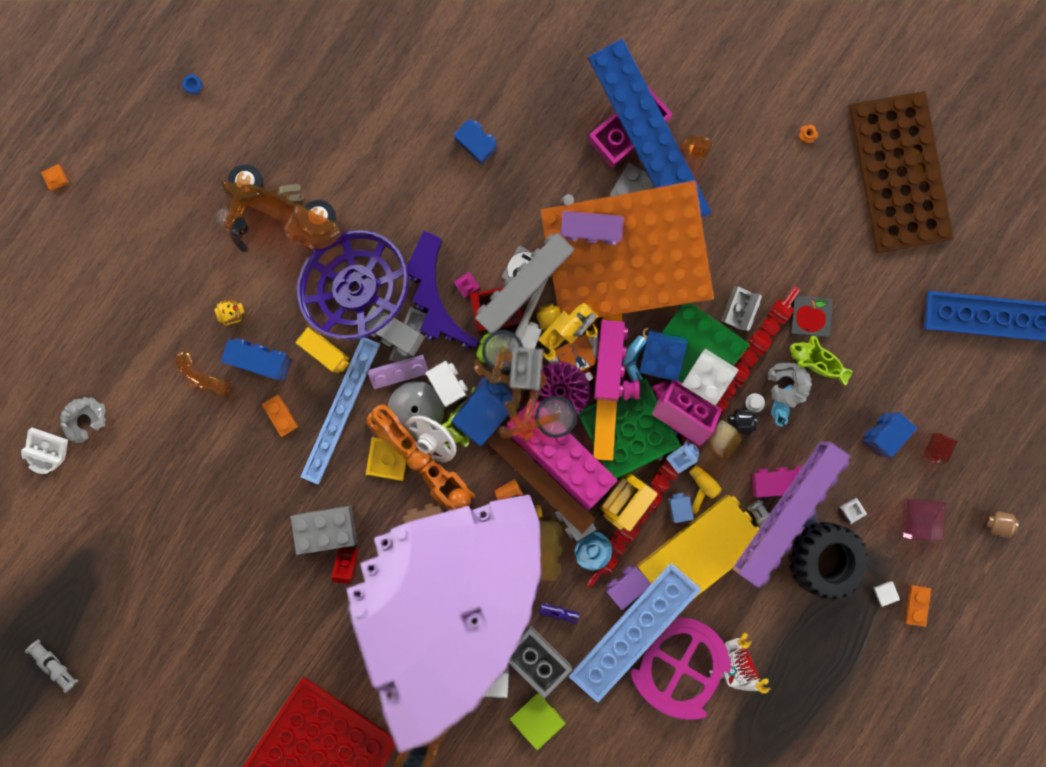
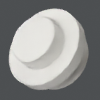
(755, 402)

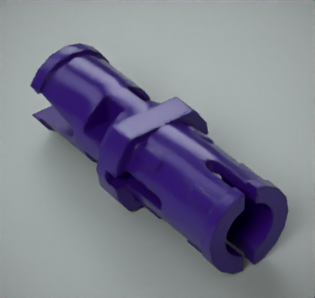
(559, 613)

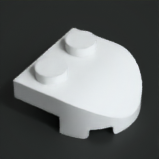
(44, 451)

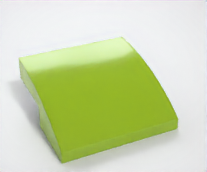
(538, 721)

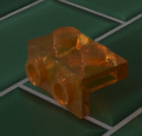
(696, 146)

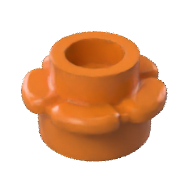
(808, 138)

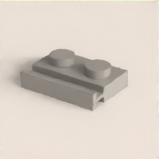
(526, 368)

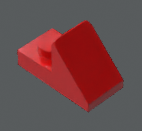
(345, 565)

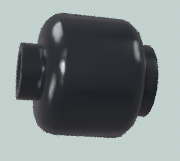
(743, 421)

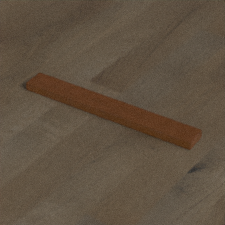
(541, 481)

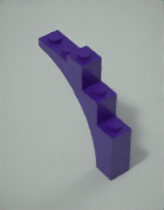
(423, 268)

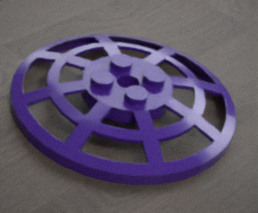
(346, 279)

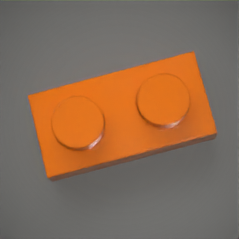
(280, 415)
(917, 605)

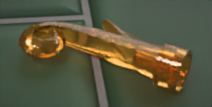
(202, 381)

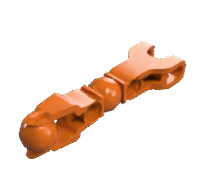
(391, 430)

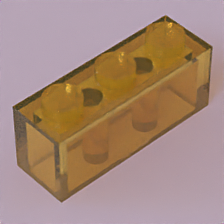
(550, 549)

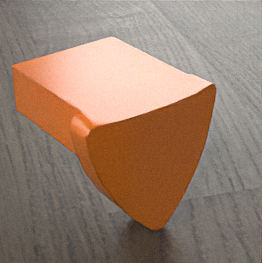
(508, 490)

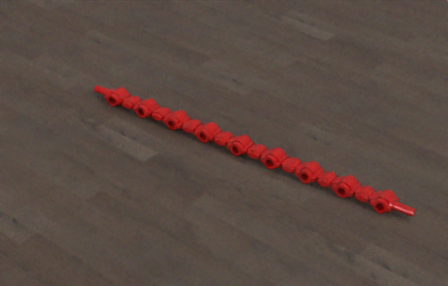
(759, 343)

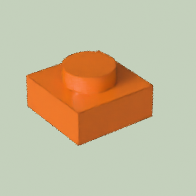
(54, 177)

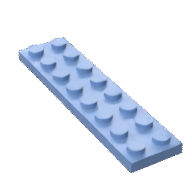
(634, 632)

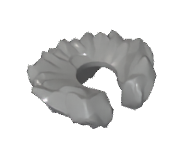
(801, 386)
(73, 410)

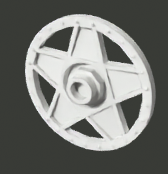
(431, 440)

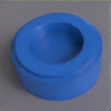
(192, 84)

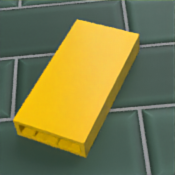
(706, 545)

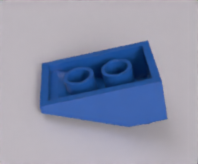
(483, 411)

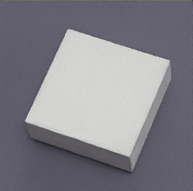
(853, 510)
(886, 593)

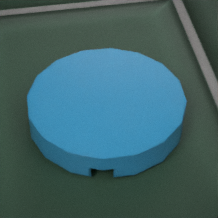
(593, 551)

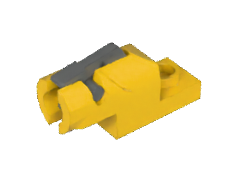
(568, 326)

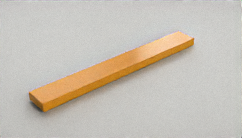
(605, 420)

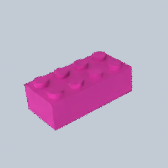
(611, 139)

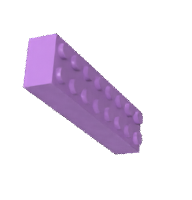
(791, 513)

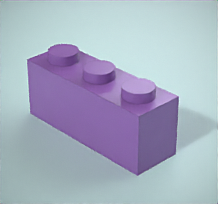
(592, 227)

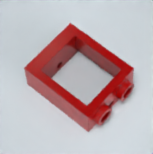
(476, 305)

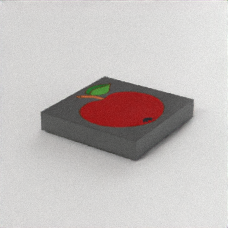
(811, 316)

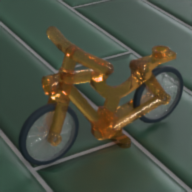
(553, 416)

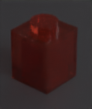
(940, 448)

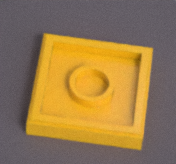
(385, 461)

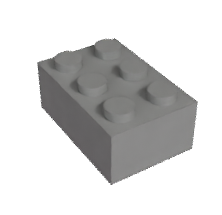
(324, 530)
(539, 662)

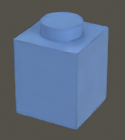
(680, 508)

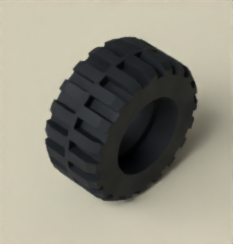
(850, 566)

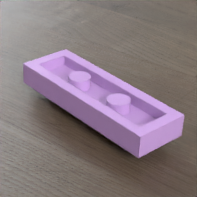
(398, 371)

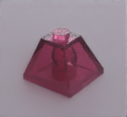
(924, 520)

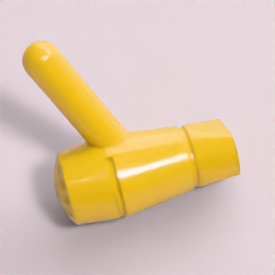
(707, 485)

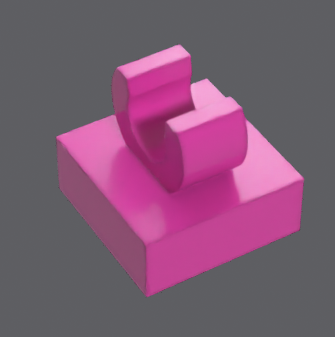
(466, 285)

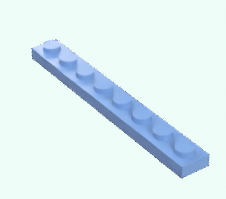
(340, 410)

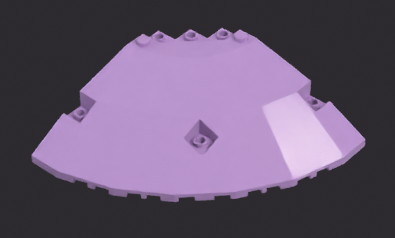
(421, 607)

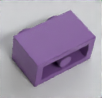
(628, 586)

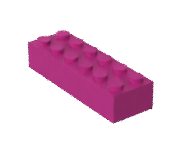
(568, 464)

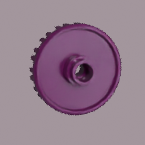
(570, 379)

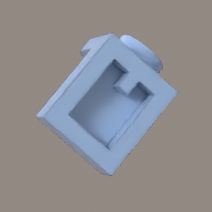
(684, 456)

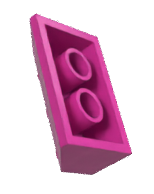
(687, 412)

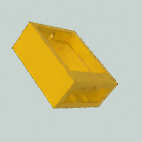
(323, 350)
(620, 495)

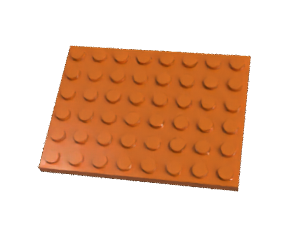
(652, 267)

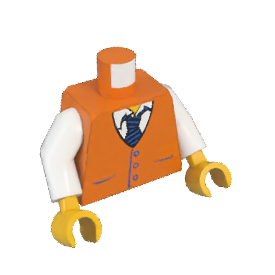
(580, 353)

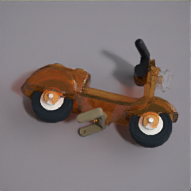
(310, 224)

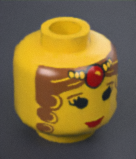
(229, 312)

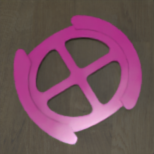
(663, 700)

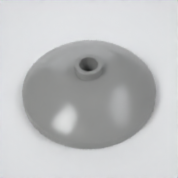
(419, 395)

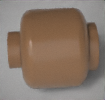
(1003, 525)

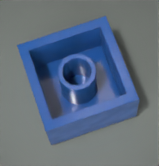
(663, 355)
(889, 434)

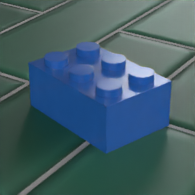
(256, 359)

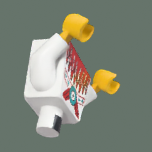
(742, 672)

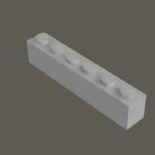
(525, 283)

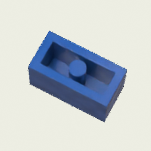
(475, 141)

